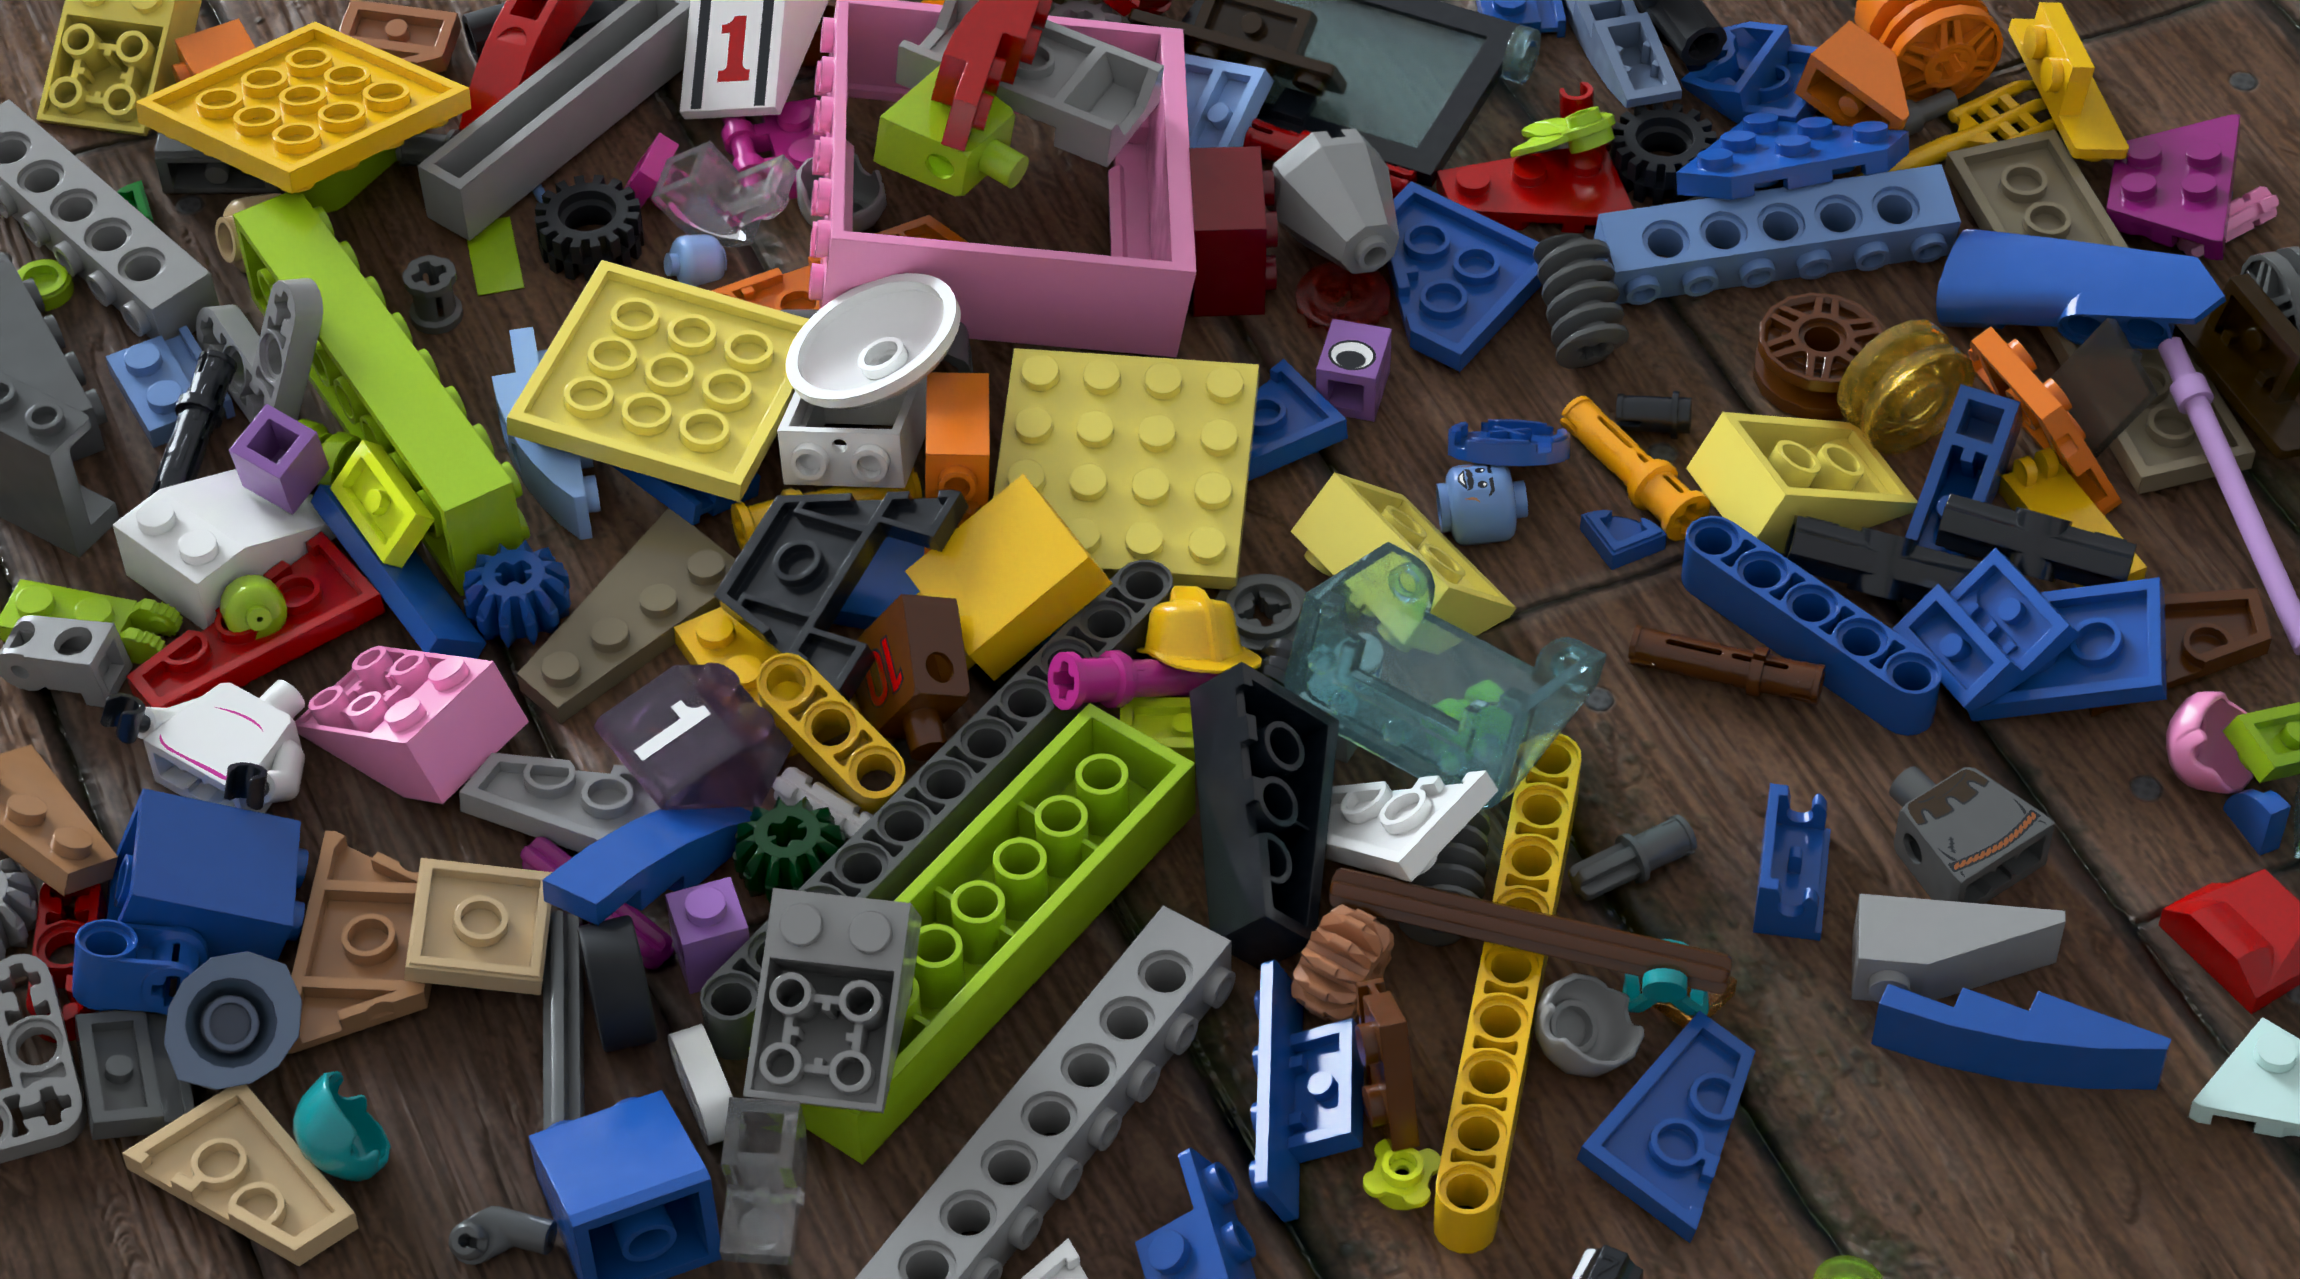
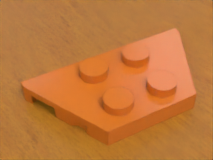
(2044, 408)

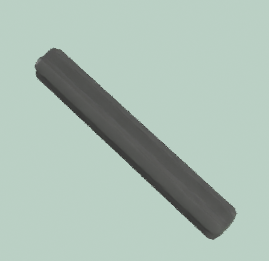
(563, 1022)

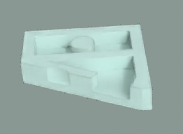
(2257, 1084)

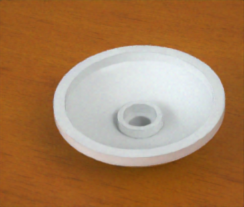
(874, 341)

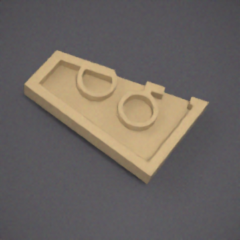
(247, 1174)

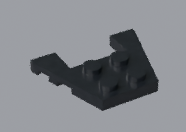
(809, 562)

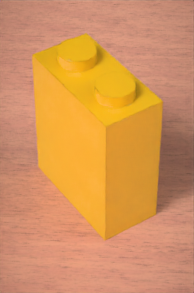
(1012, 576)

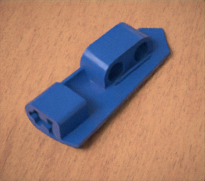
(2072, 286)

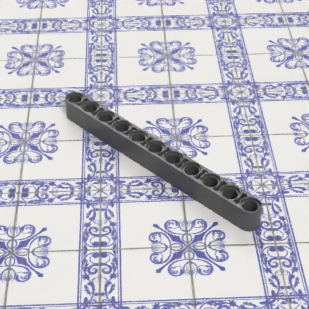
(948, 787)

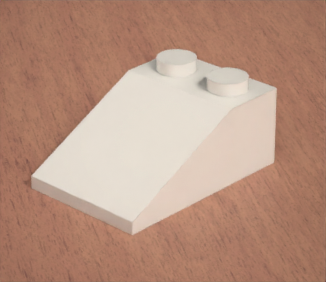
(206, 534)

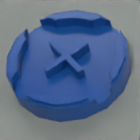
(1509, 443)

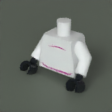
(219, 745)

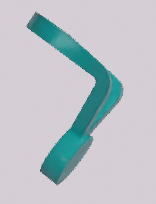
(1664, 986)

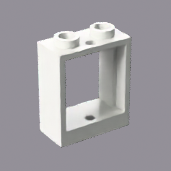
(871, 455)

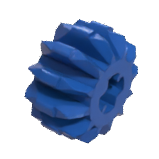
(516, 593)

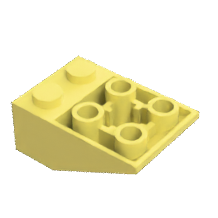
(111, 58)

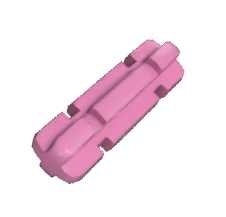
(2244, 214)

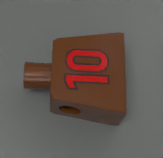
(916, 672)

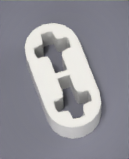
(701, 1080)

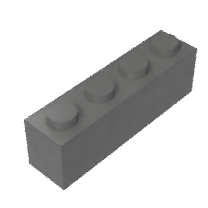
(34, 355)

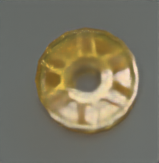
(1904, 386)

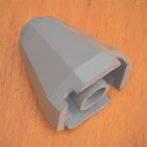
(1338, 200)

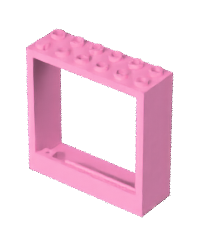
(1009, 293)

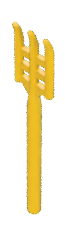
(1974, 134)

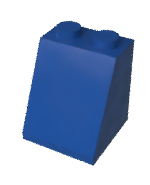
(210, 871)
(628, 1192)

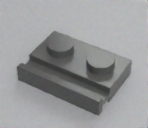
(128, 1074)

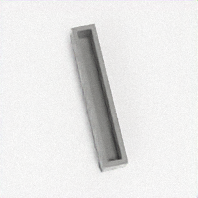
(554, 115)

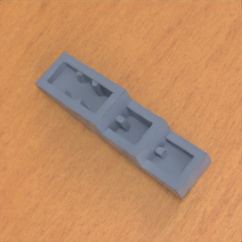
(1623, 50)

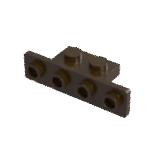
(1256, 35)
(2252, 361)

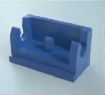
(1792, 868)

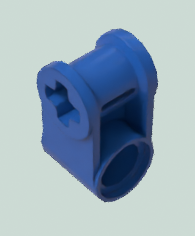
(132, 964)

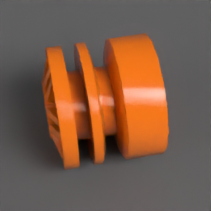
(1935, 42)

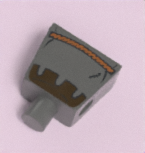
(1967, 834)

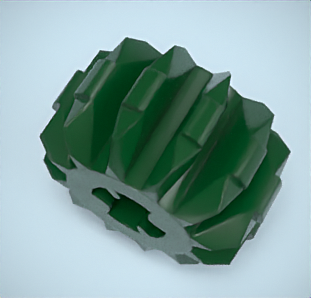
(784, 846)

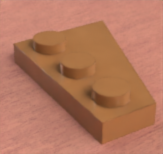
(47, 827)

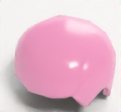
(2200, 749)

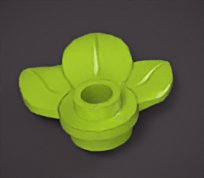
(1580, 130)

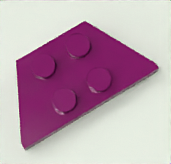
(2178, 185)

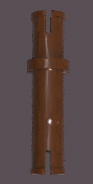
(1739, 667)

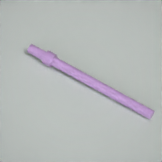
(2194, 398)

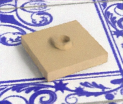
(478, 927)

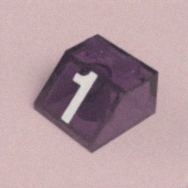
(696, 739)

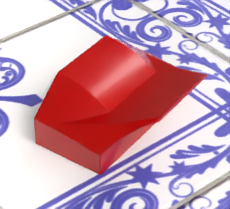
(2241, 936)

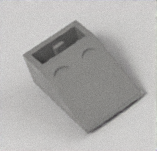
(831, 999)

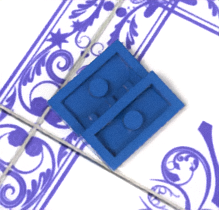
(1987, 631)

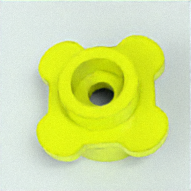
(1398, 1190)

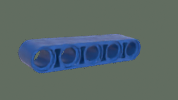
(1811, 624)

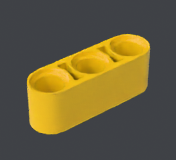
(821, 707)

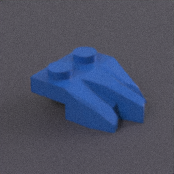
(1754, 74)

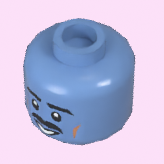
(1480, 504)

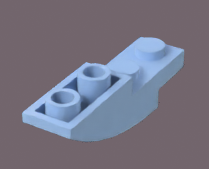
(548, 473)

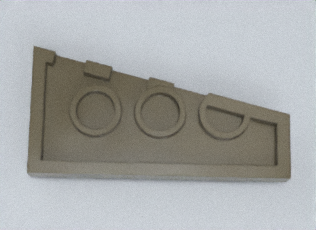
(627, 617)

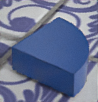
(1620, 538)
(2259, 817)

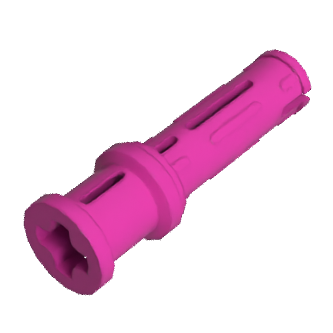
(1115, 679)

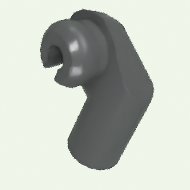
(499, 1230)

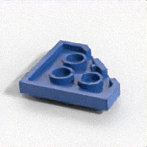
(1800, 153)
(1456, 275)

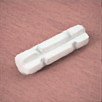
(795, 785)

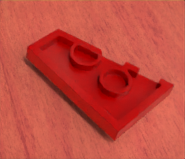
(1539, 188)

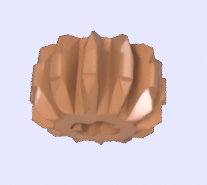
(1342, 951)

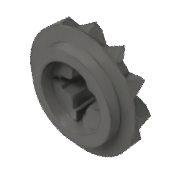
(1276, 597)

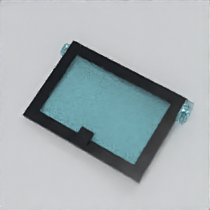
(1410, 73)

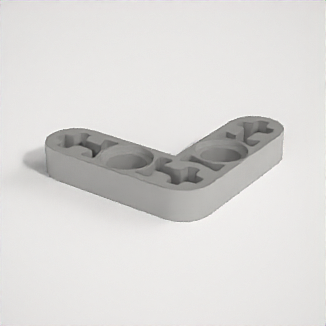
(276, 363)
(41, 1082)

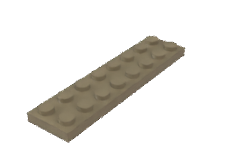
(2039, 191)

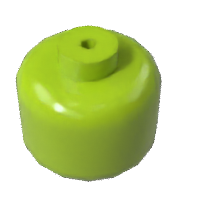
(253, 604)

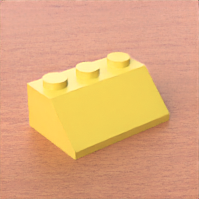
(1358, 517)

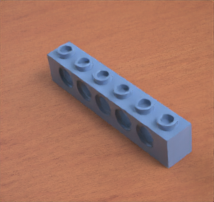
(1801, 217)

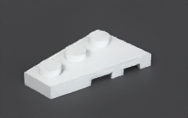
(1405, 828)

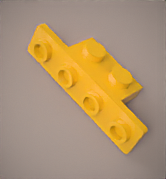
(2067, 84)

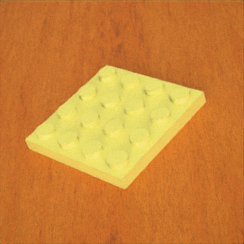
(662, 381)
(1137, 455)

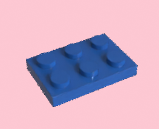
(2111, 662)

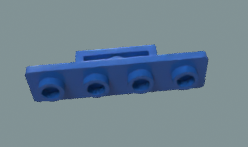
(1305, 1092)
(1208, 1238)

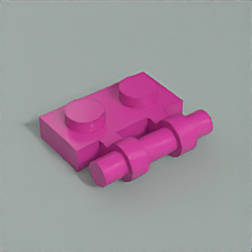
(781, 134)

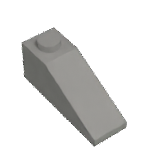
(1946, 944)

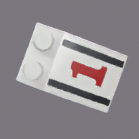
(745, 55)

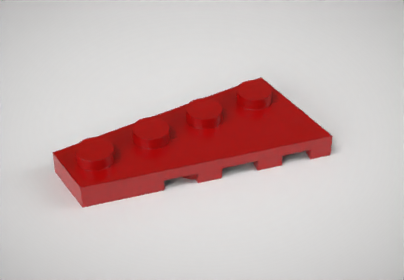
(322, 600)

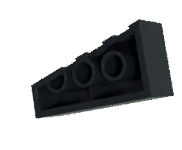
(1262, 810)

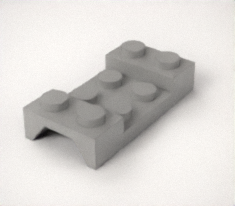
(1074, 84)

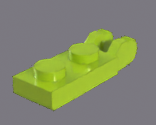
(135, 622)

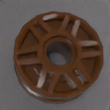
(1807, 349)

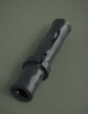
(198, 415)

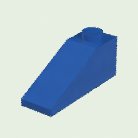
(1968, 459)

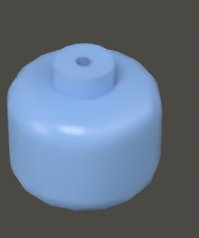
(696, 259)

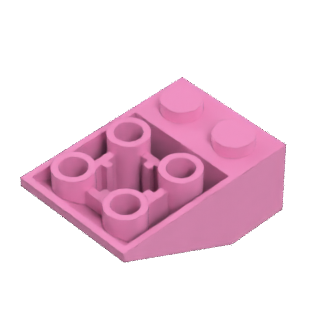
(415, 719)

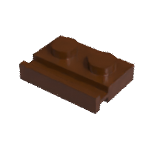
(1386, 1059)

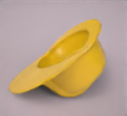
(1196, 633)

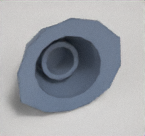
(232, 1021)

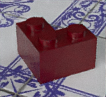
(1232, 231)

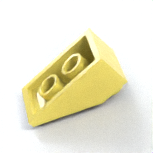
(1782, 467)

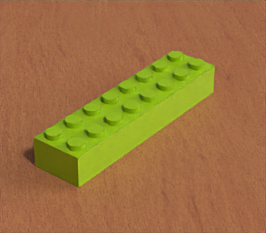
(385, 386)
(1018, 896)

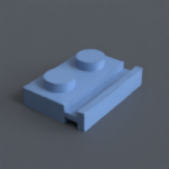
(154, 378)

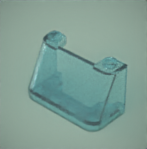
(1425, 687)

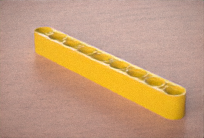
(1504, 1007)

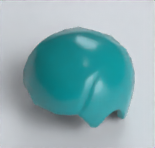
(339, 1132)

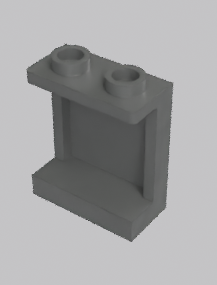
(38, 474)

